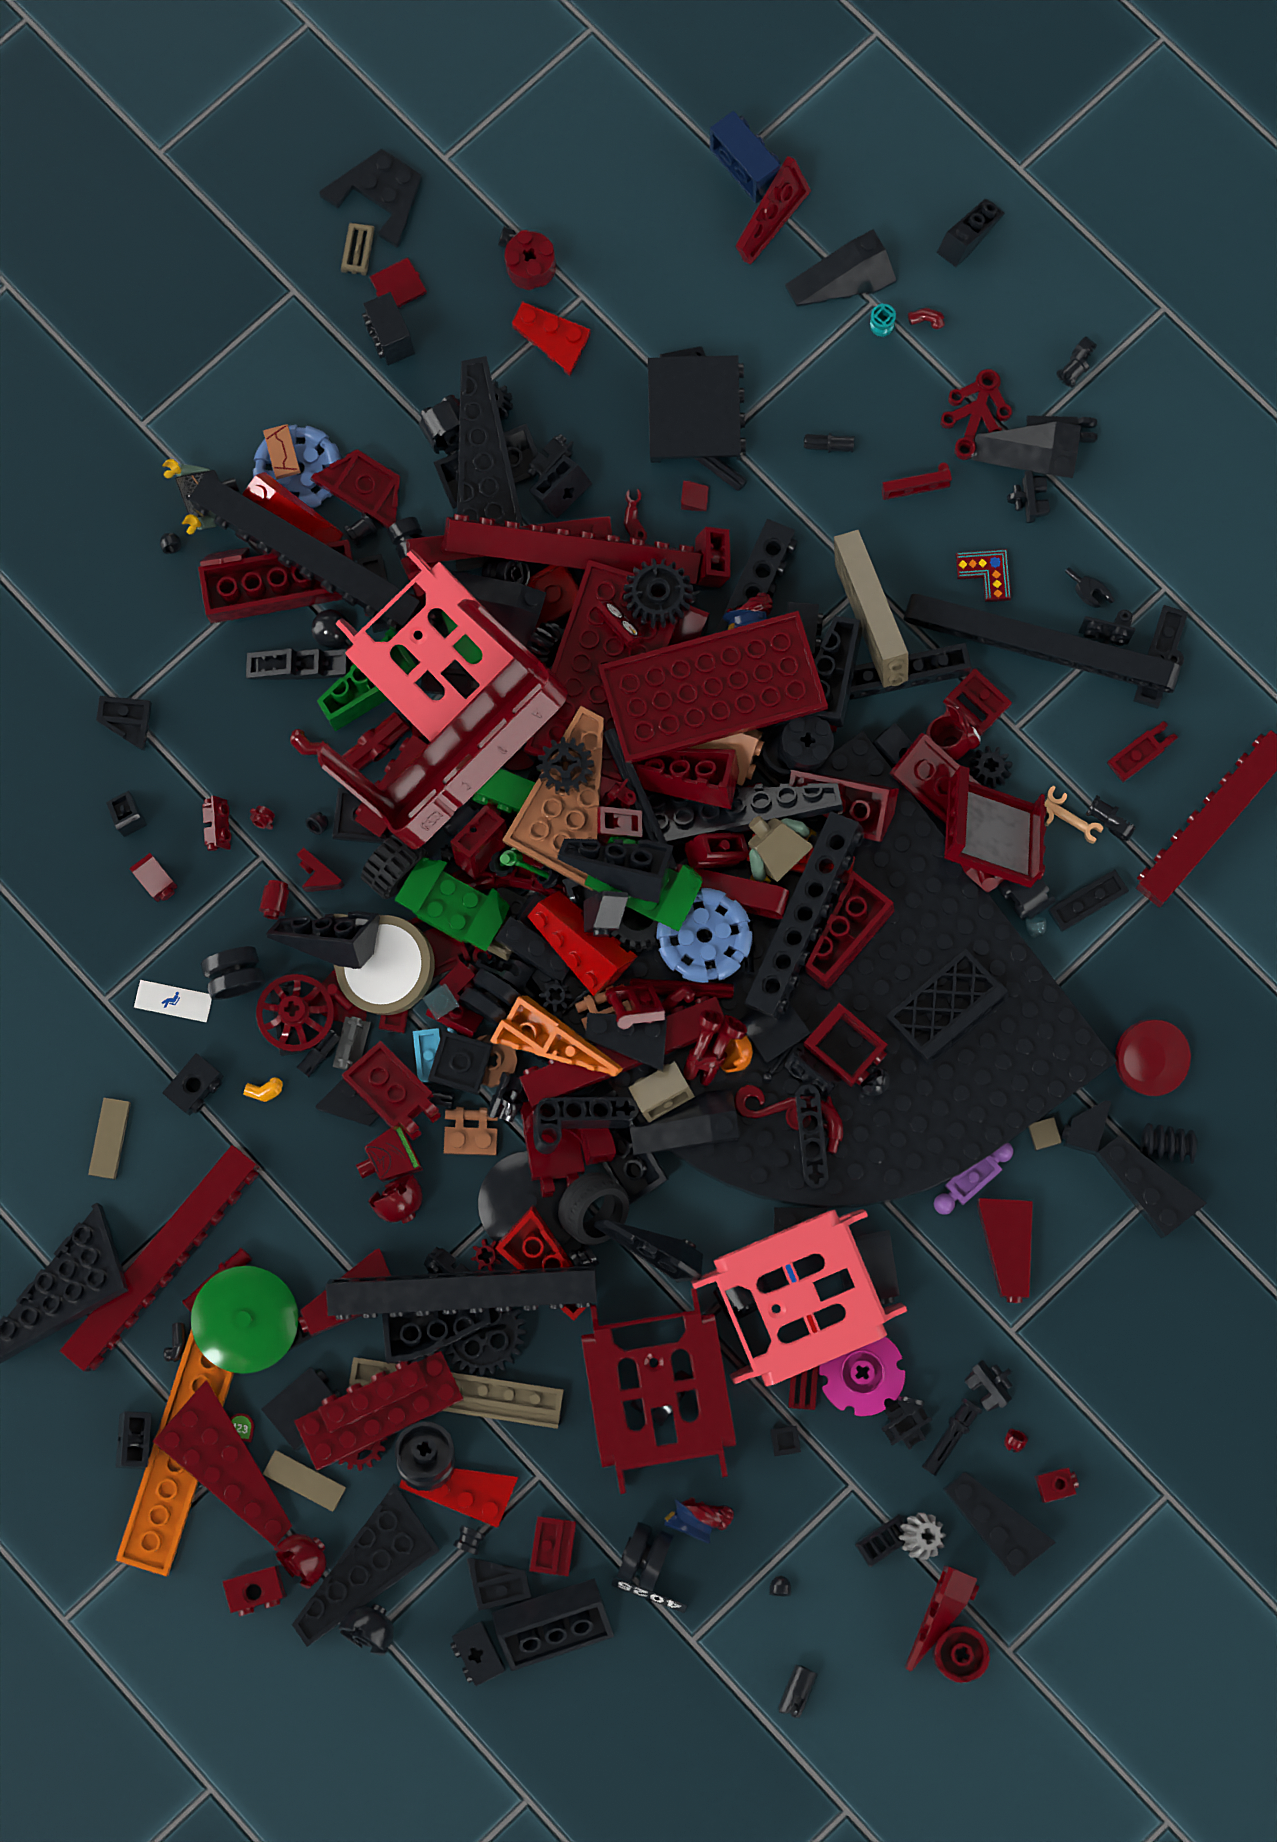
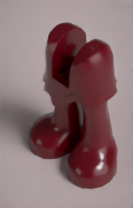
(712, 1058)

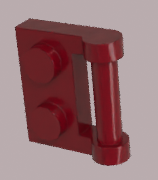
(983, 696)
(643, 1001)

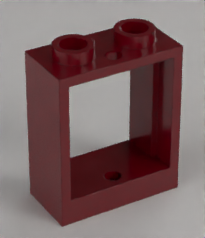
(475, 849)
(823, 1030)

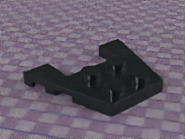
(385, 183)

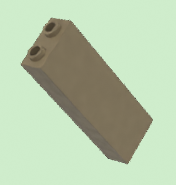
(872, 608)

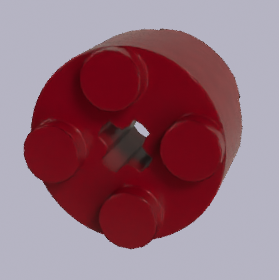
(530, 260)
(975, 1646)

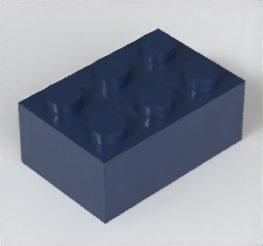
(744, 155)

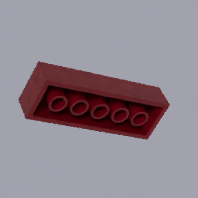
(261, 586)

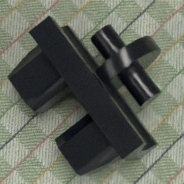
(1033, 507)
(507, 1097)
(997, 1394)

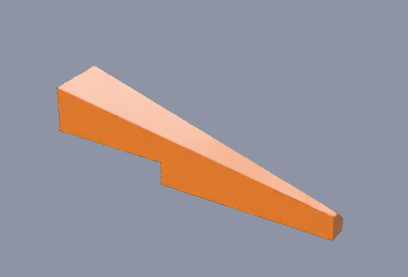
(539, 1032)

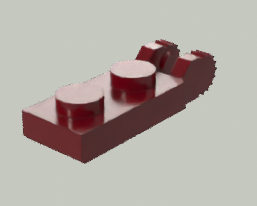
(1140, 753)

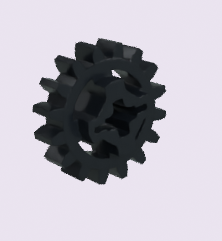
(555, 766)

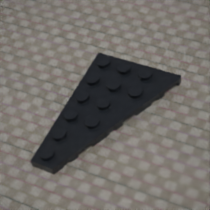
(74, 1284)

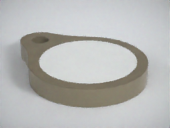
(395, 973)

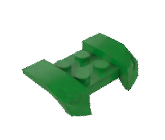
(675, 900)
(452, 904)

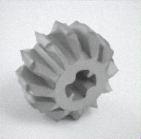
(931, 1536)

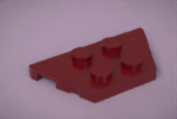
(362, 485)

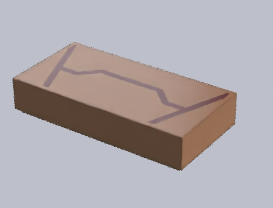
(281, 451)

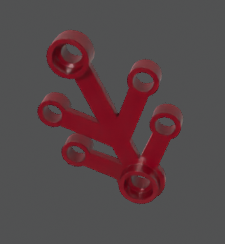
(977, 410)

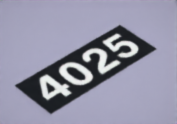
(649, 1595)

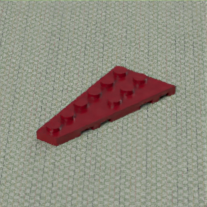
(214, 1454)

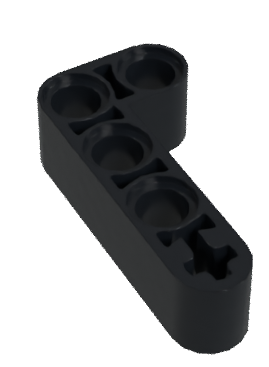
(586, 1119)

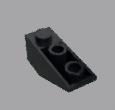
(969, 232)

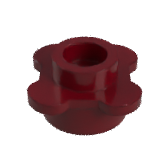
(262, 817)

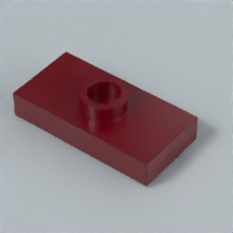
(460, 1020)

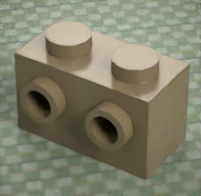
(661, 1092)

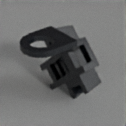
(902, 1421)

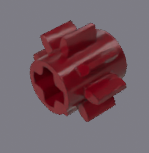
(485, 1261)

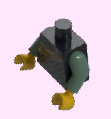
(187, 480)

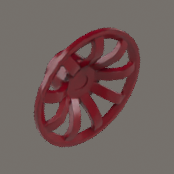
(294, 1012)

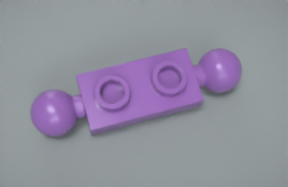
(971, 1181)

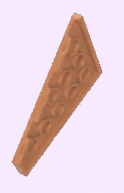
(550, 816)

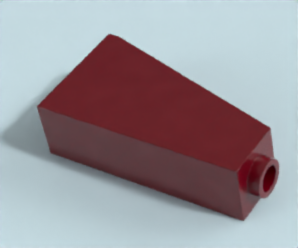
(1008, 1240)
(315, 1314)

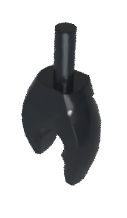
(1087, 586)

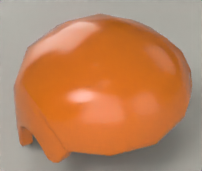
(738, 1055)

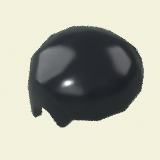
(326, 631)

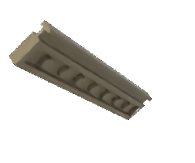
(485, 1396)

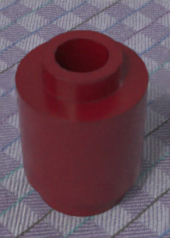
(274, 899)

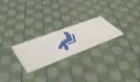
(173, 1001)

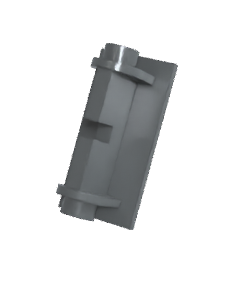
(351, 1042)

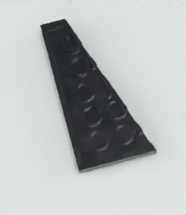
(378, 1557)

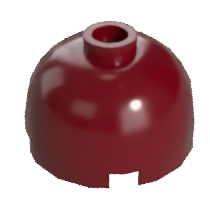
(398, 1200)
(302, 1558)

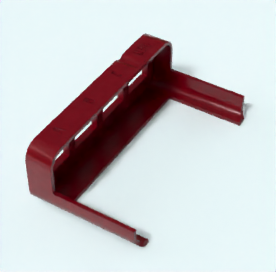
(467, 749)

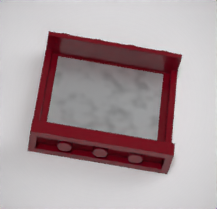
(994, 831)

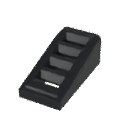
(860, 1545)

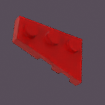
(555, 336)

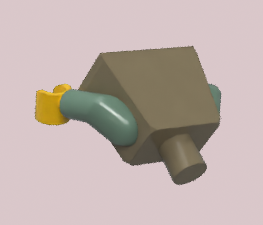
(777, 847)

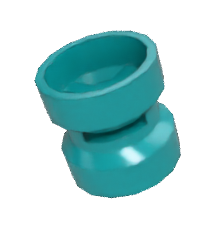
(882, 326)

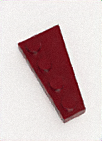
(776, 207)

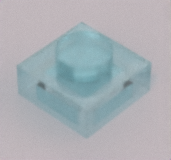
(440, 1001)

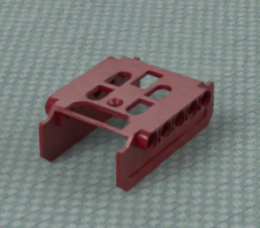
(633, 1449)

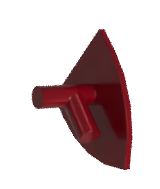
(342, 1006)

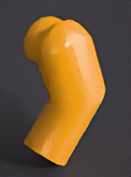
(265, 1092)

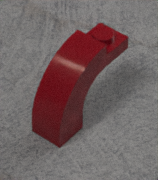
(596, 1142)

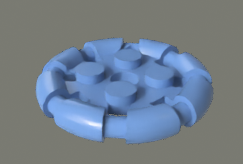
(307, 456)
(715, 949)

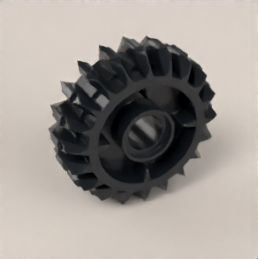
(658, 608)

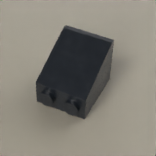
(880, 1265)

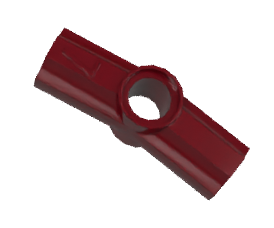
(376, 742)

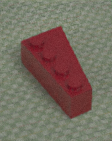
(850, 927)

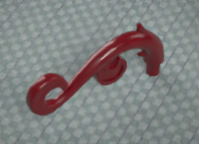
(834, 1122)

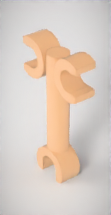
(1054, 808)

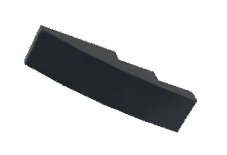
(293, 664)

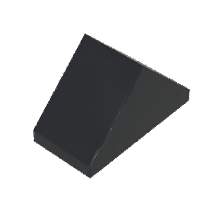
(126, 814)

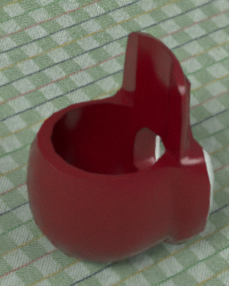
(953, 733)

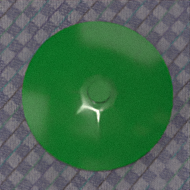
(244, 1319)

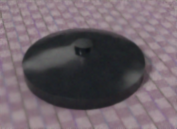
(510, 1193)

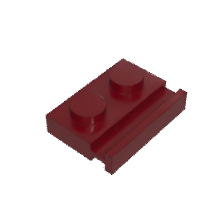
(553, 1546)

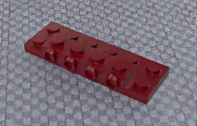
(378, 1409)

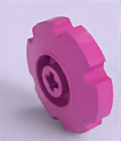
(864, 1395)

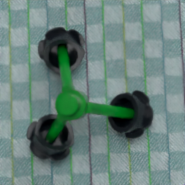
(505, 862)

